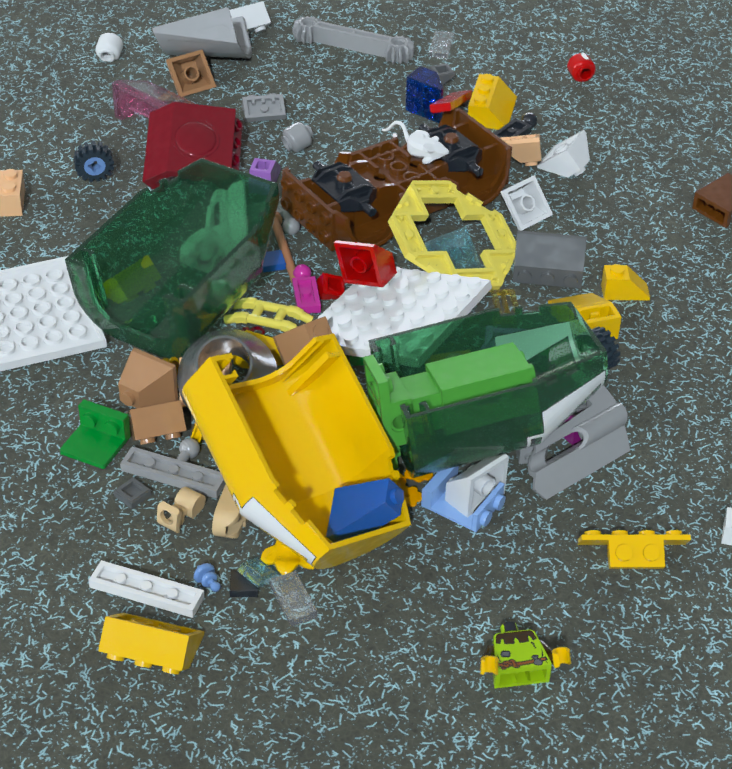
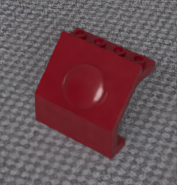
(186, 133)

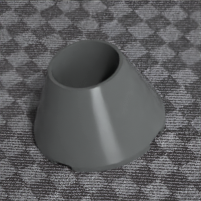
(224, 342)

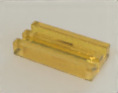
(503, 292)

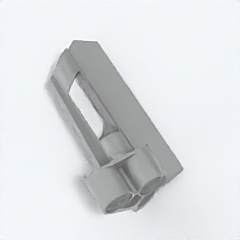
(603, 438)

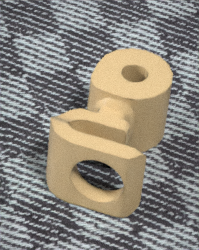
(186, 502)

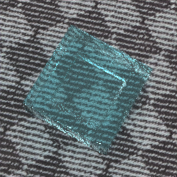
(257, 572)

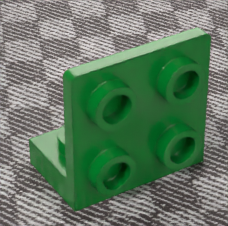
(99, 435)

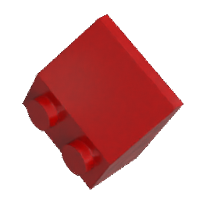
(365, 263)

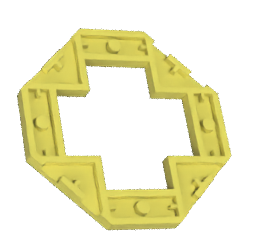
(412, 209)

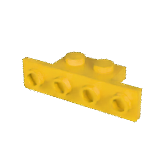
(635, 551)

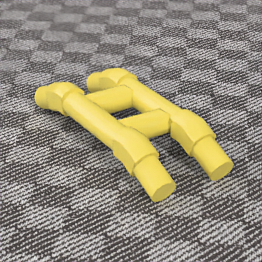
(259, 306)

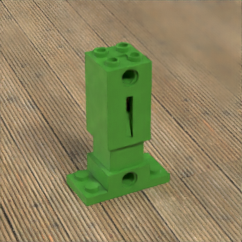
(442, 384)

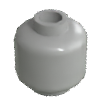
(297, 137)

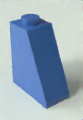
(363, 508)

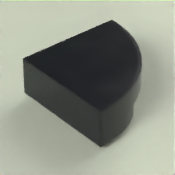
(241, 586)

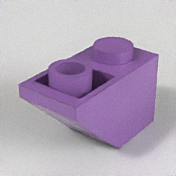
(265, 169)

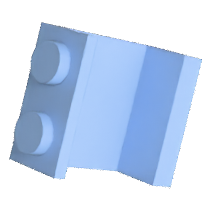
(434, 499)

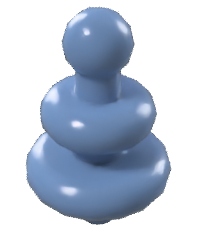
(207, 577)

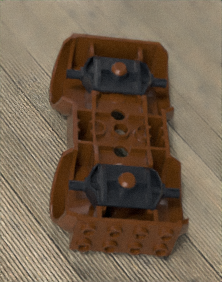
(364, 186)

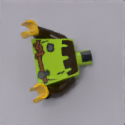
(520, 657)

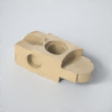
(227, 518)

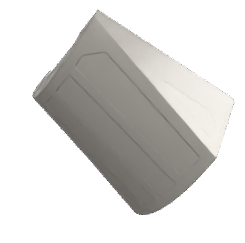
(211, 31)

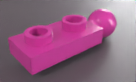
(305, 290)

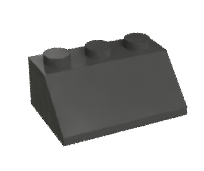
(549, 259)

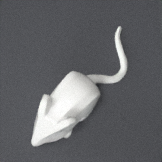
(421, 145)

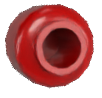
(581, 67)

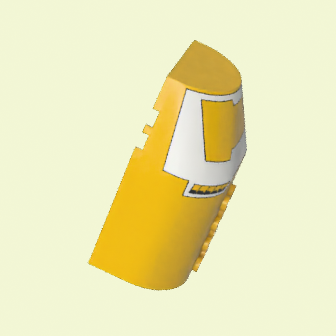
(291, 443)

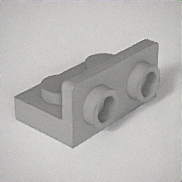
(263, 107)

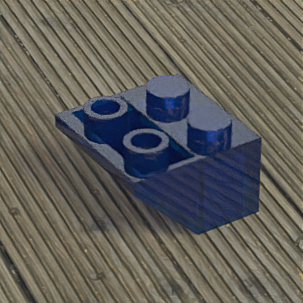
(421, 91)

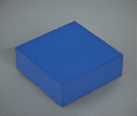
(274, 261)

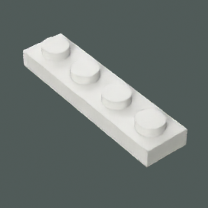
(146, 589)

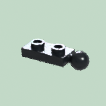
(518, 127)

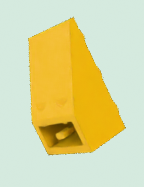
(595, 311)

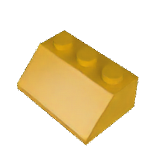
(491, 102)
(149, 642)

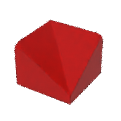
(330, 286)

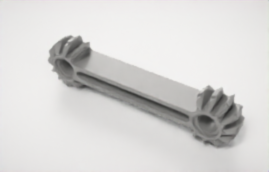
(392, 48)

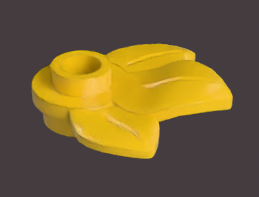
(283, 558)

